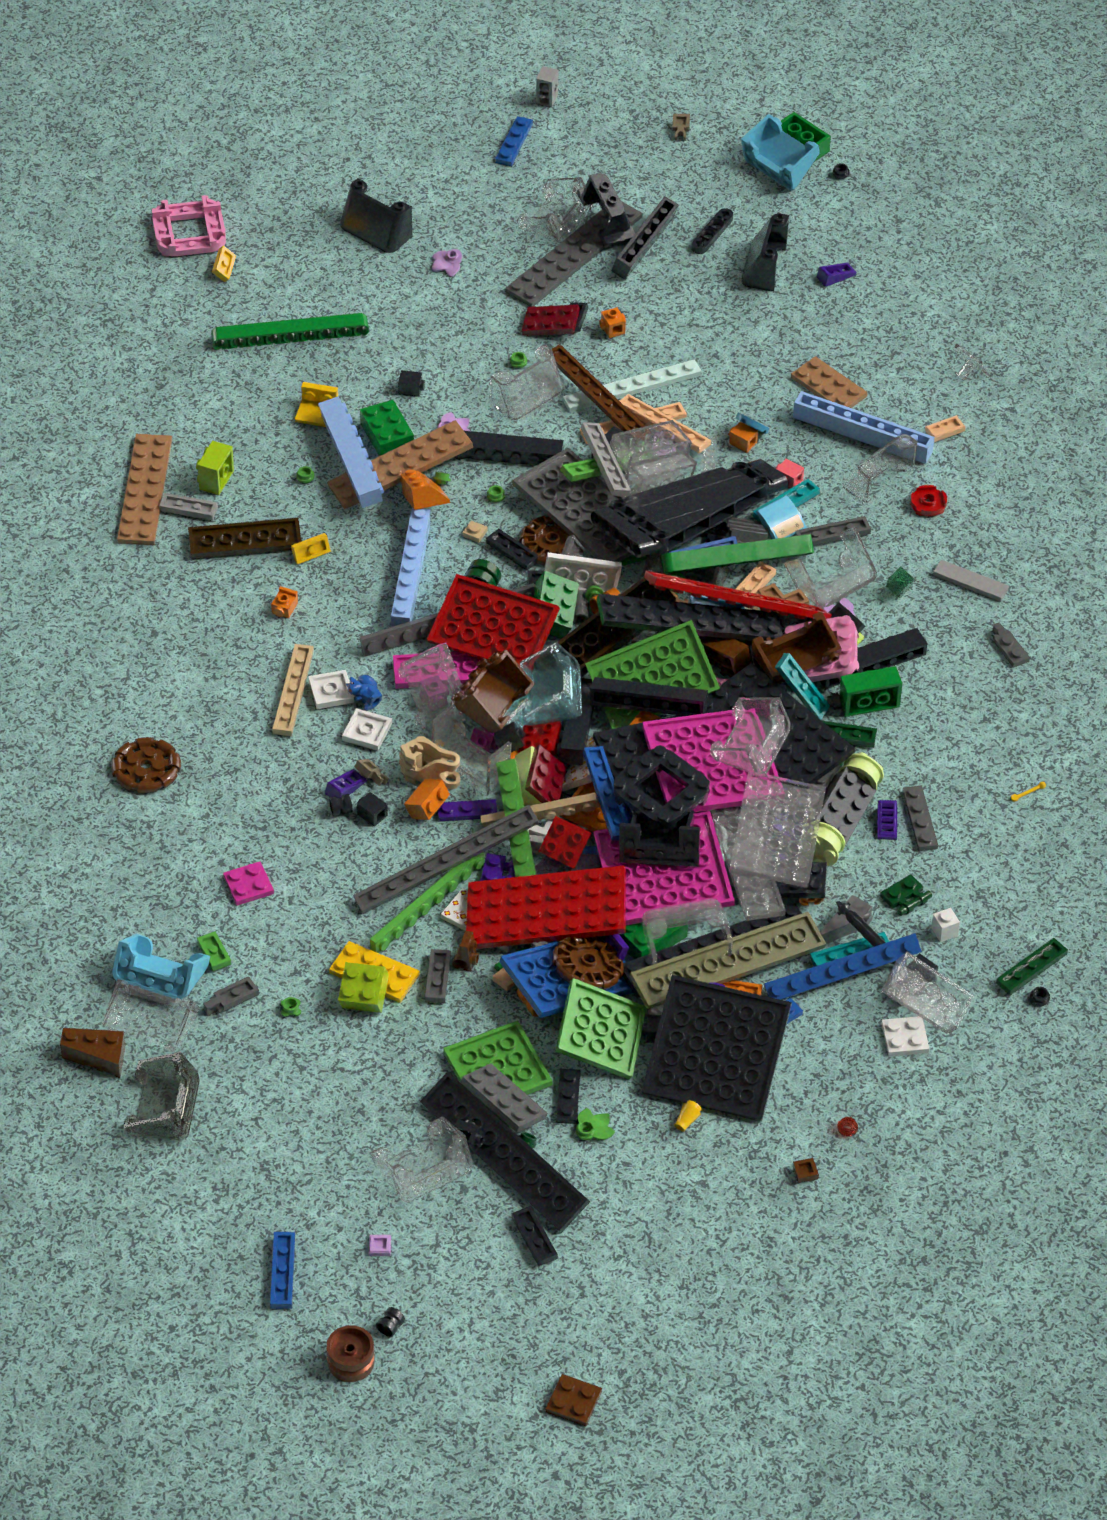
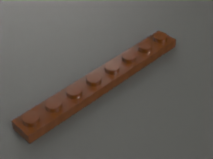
(595, 390)

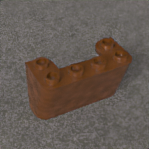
(492, 690)

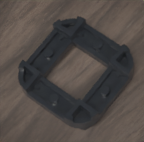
(661, 760)

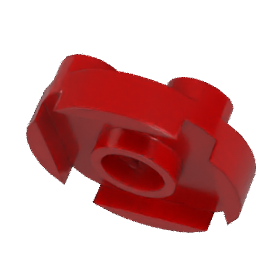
(924, 508)

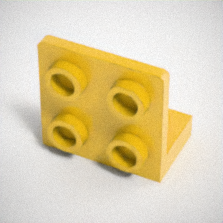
(309, 408)

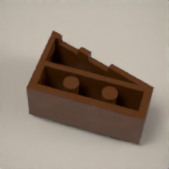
(726, 654)

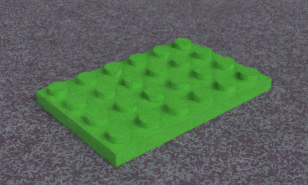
(663, 659)

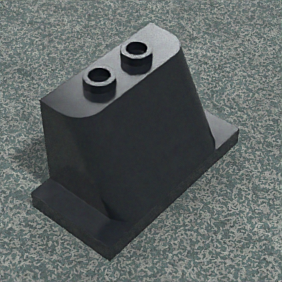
(601, 191)
(662, 846)

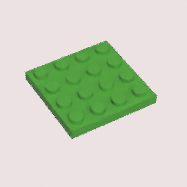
(601, 1028)
(505, 1049)

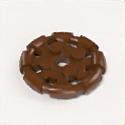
(537, 536)
(146, 755)
(570, 961)

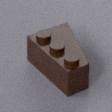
(94, 1048)

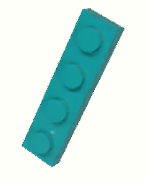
(798, 495)
(802, 685)
(842, 950)

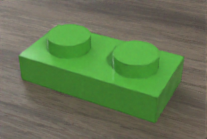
(212, 946)

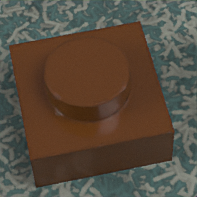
(805, 1170)

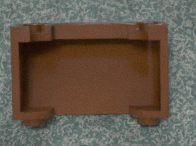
(808, 646)

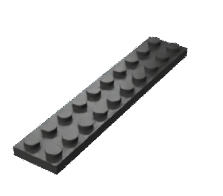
(564, 260)

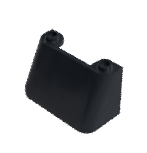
(375, 222)
(762, 256)

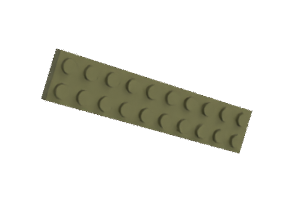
(750, 954)

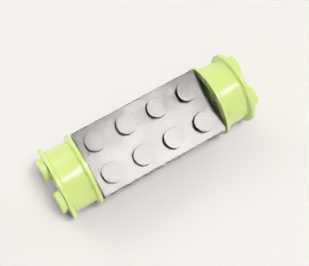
(845, 804)

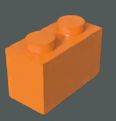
(427, 799)

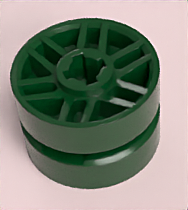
(484, 571)

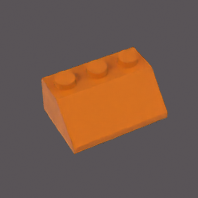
(421, 490)

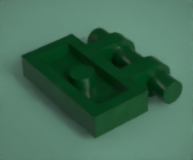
(904, 890)

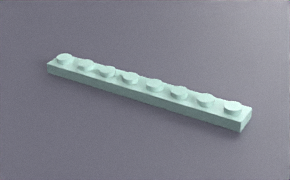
(638, 384)

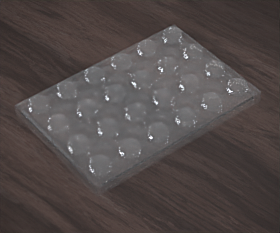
(777, 829)

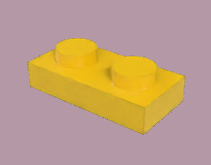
(223, 264)
(310, 548)

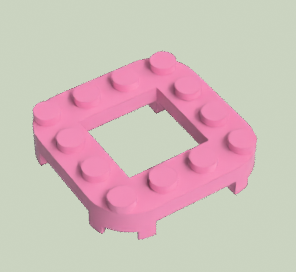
(207, 209)
(847, 637)

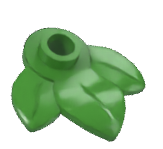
(595, 1124)

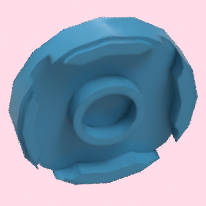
(752, 423)

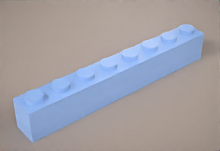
(857, 424)
(350, 452)
(411, 567)

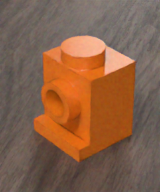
(284, 602)

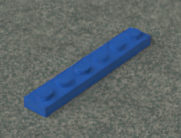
(604, 784)

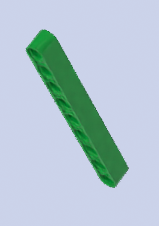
(289, 330)
(737, 554)

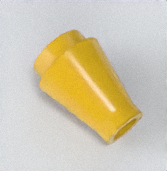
(689, 1113)

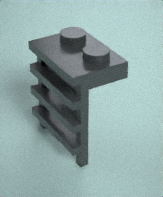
(745, 530)

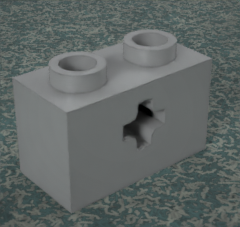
(547, 86)

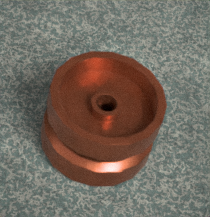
(350, 1353)

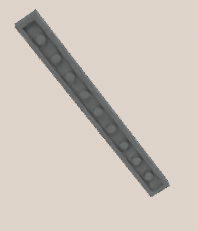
(411, 630)
(446, 859)

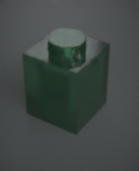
(900, 582)

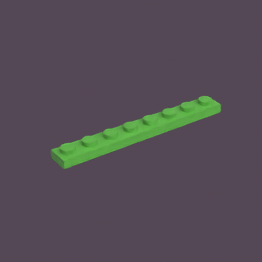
(513, 801)
(423, 904)

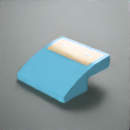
(781, 518)

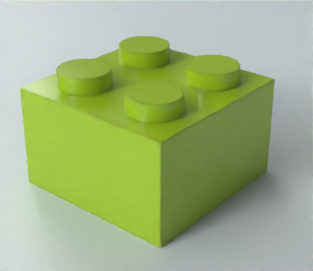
(215, 467)
(363, 987)

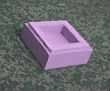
(380, 1245)

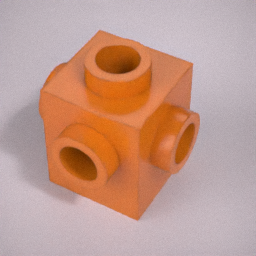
(610, 319)

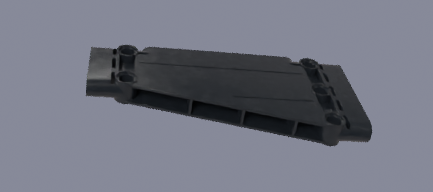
(685, 508)

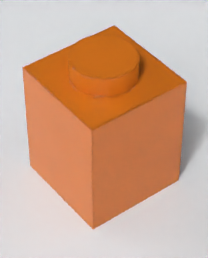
(743, 437)

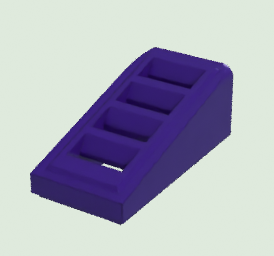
(828, 274)
(333, 787)
(887, 808)

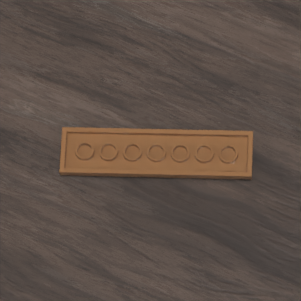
(417, 455)
(144, 489)

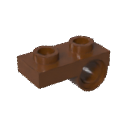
(466, 953)

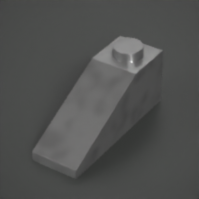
(840, 927)

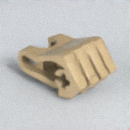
(425, 760)

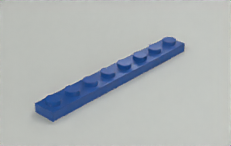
(842, 967)

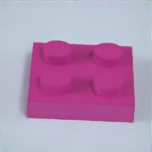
(248, 883)

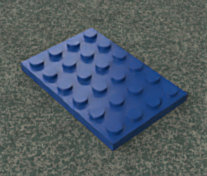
(539, 981)

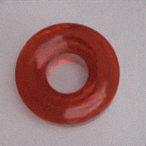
(850, 1122)

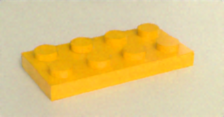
(400, 975)

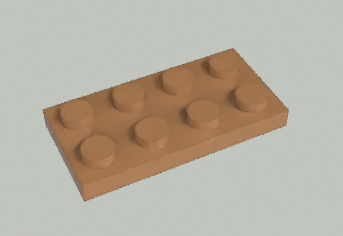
(828, 383)

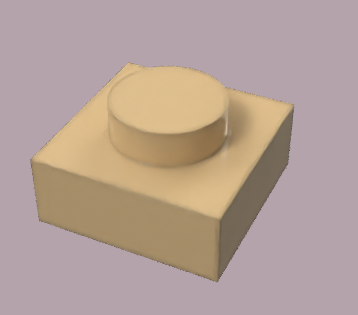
(475, 531)

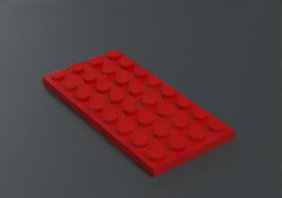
(547, 907)

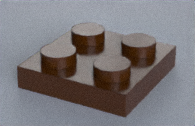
(573, 1400)

